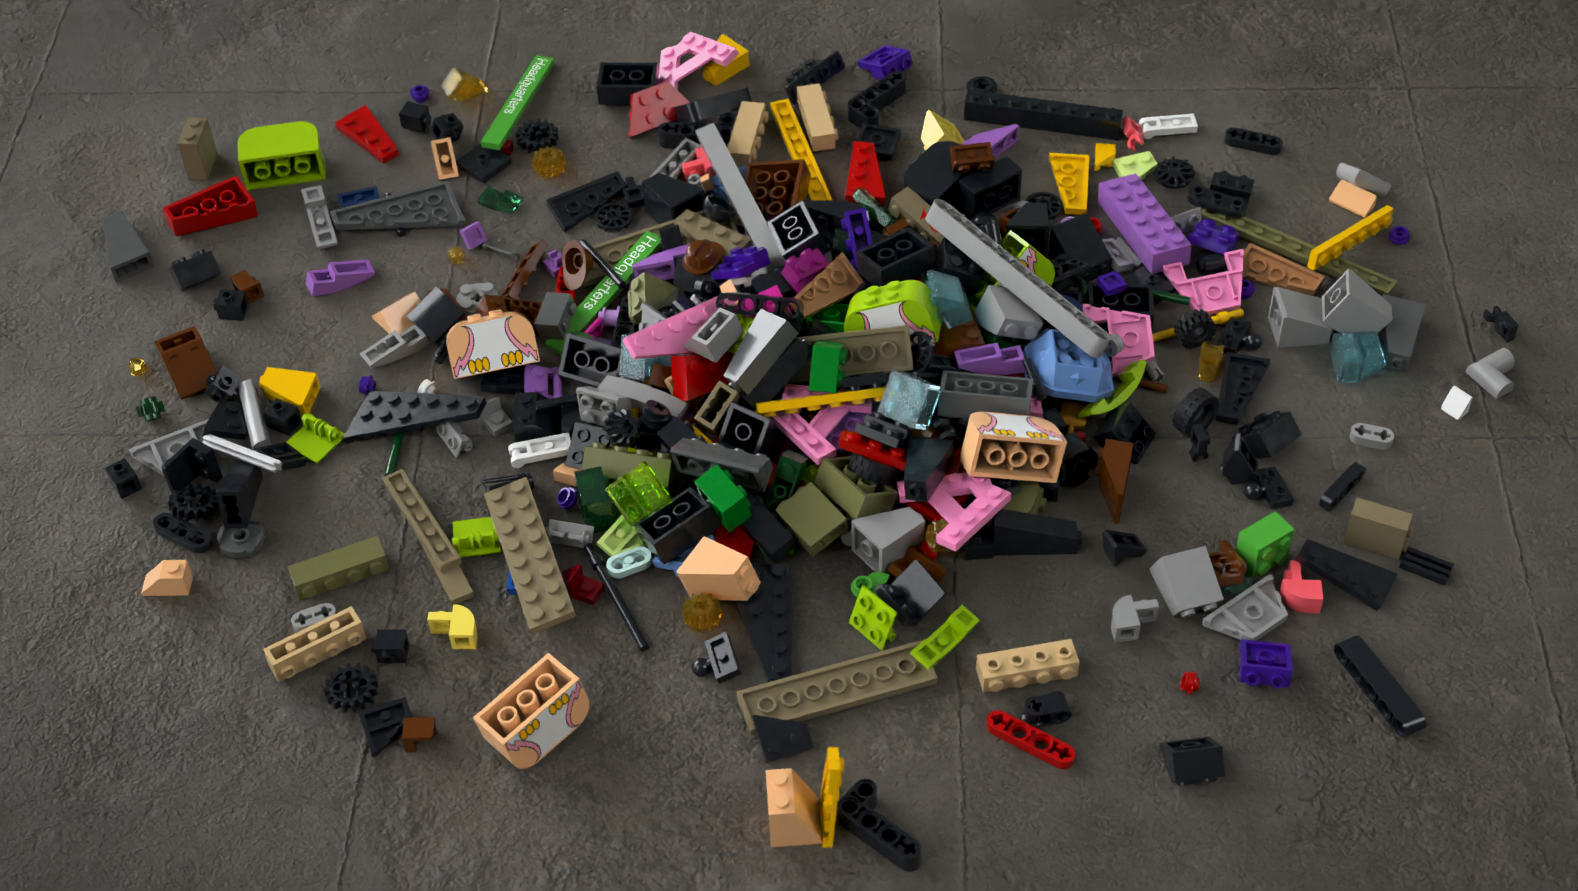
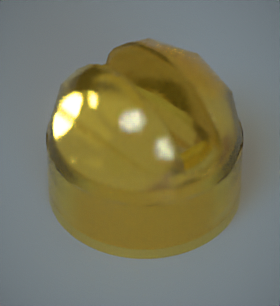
(456, 255)
(137, 366)

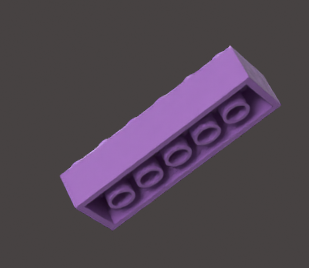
(1143, 223)

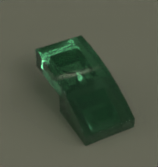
(499, 201)

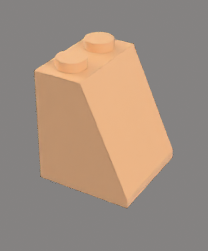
(718, 571)
(792, 810)

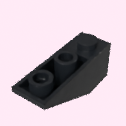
(830, 212)

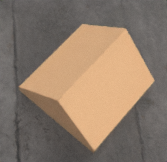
(394, 315)

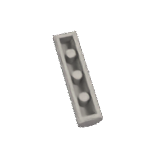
(673, 164)
(254, 414)

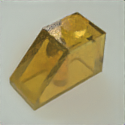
(463, 86)

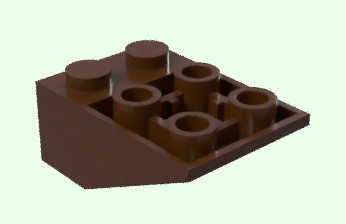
(526, 308)
(186, 361)

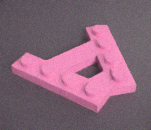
(698, 45)
(812, 436)
(963, 522)

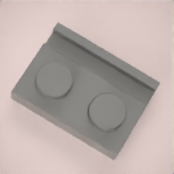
(1122, 256)

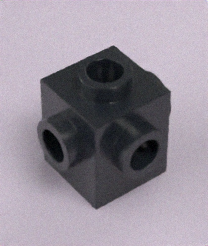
(447, 126)
(222, 384)

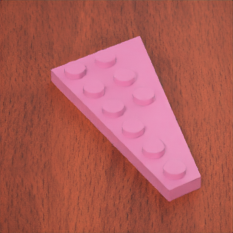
(672, 333)

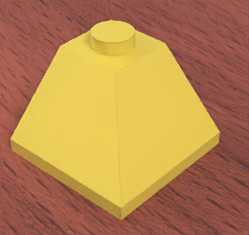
(939, 129)

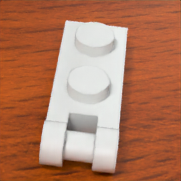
(1168, 125)
(539, 449)

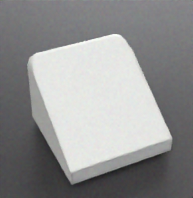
(1457, 403)

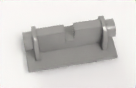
(1187, 220)
(452, 436)
(569, 533)

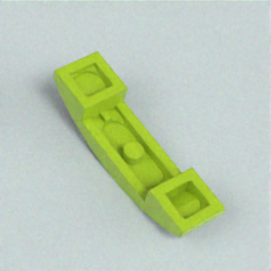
(1130, 379)
(945, 638)

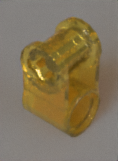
(1209, 361)

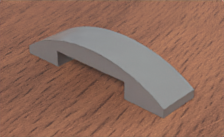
(319, 217)

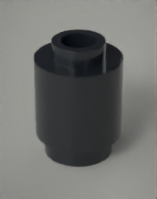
(1211, 264)

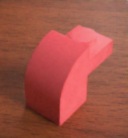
(699, 166)
(1300, 594)

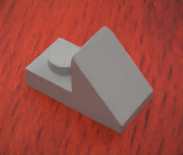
(495, 418)

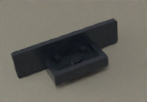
(813, 73)

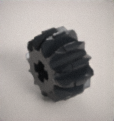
(621, 428)

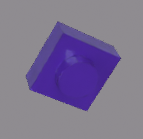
(1111, 283)

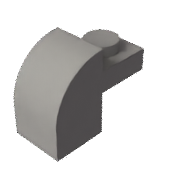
(1128, 616)

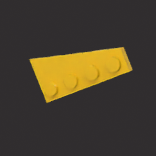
(1072, 180)
(830, 795)

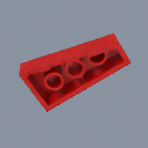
(864, 173)
(211, 208)
(697, 375)

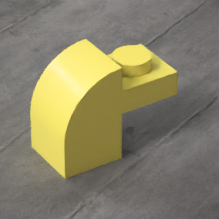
(458, 624)

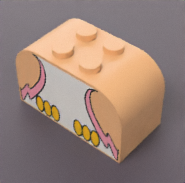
(491, 343)
(1012, 447)
(534, 713)

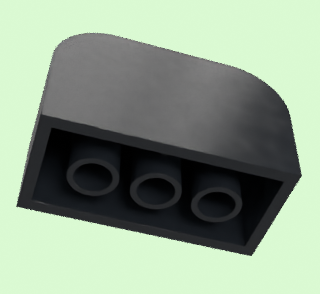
(933, 175)

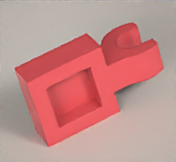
(1133, 132)

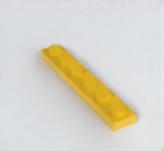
(1350, 237)
(815, 401)

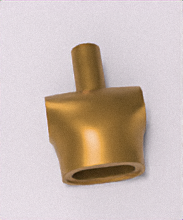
(1069, 413)

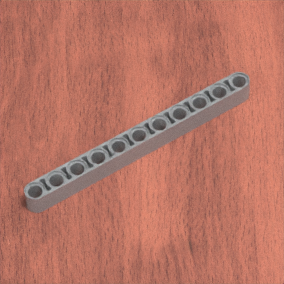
(739, 194)
(1018, 278)

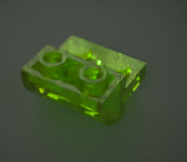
(638, 493)

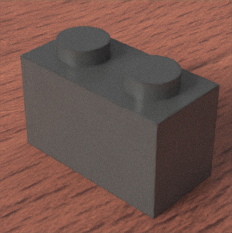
(555, 315)

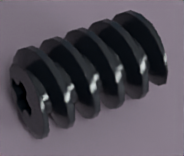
(653, 419)

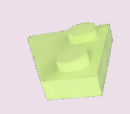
(1139, 163)
(619, 538)

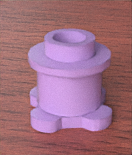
(609, 317)

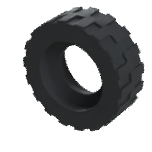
(1195, 408)
(873, 470)

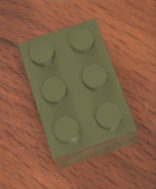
(851, 491)

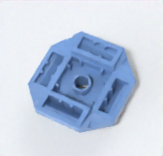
(1067, 369)

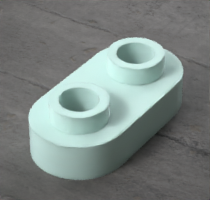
(627, 562)

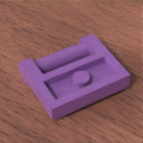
(537, 380)

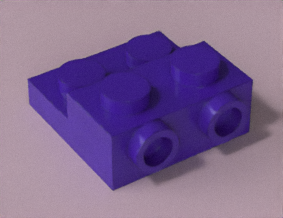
(886, 60)
(1214, 237)
(741, 263)
(1265, 663)

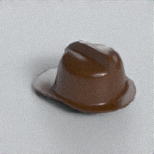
(702, 256)
(576, 264)

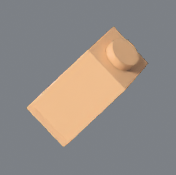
(444, 158)
(168, 579)

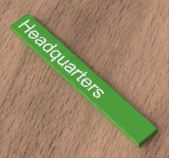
(517, 103)
(607, 290)

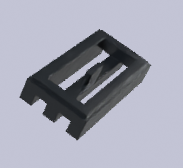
(1427, 563)

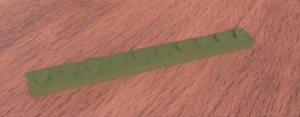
(1299, 250)

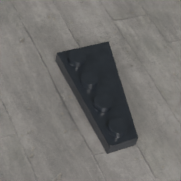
(584, 200)

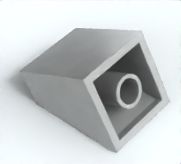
(1354, 306)
(1007, 314)
(1297, 319)
(886, 537)
(1187, 582)

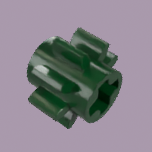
(150, 409)

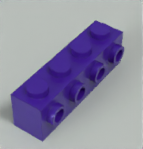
(859, 234)

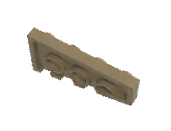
(702, 228)

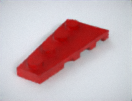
(368, 134)

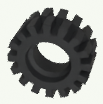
(1195, 328)

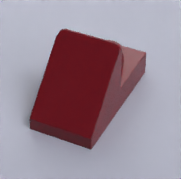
(582, 587)

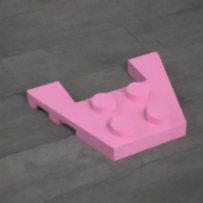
(1211, 292)
(1133, 330)

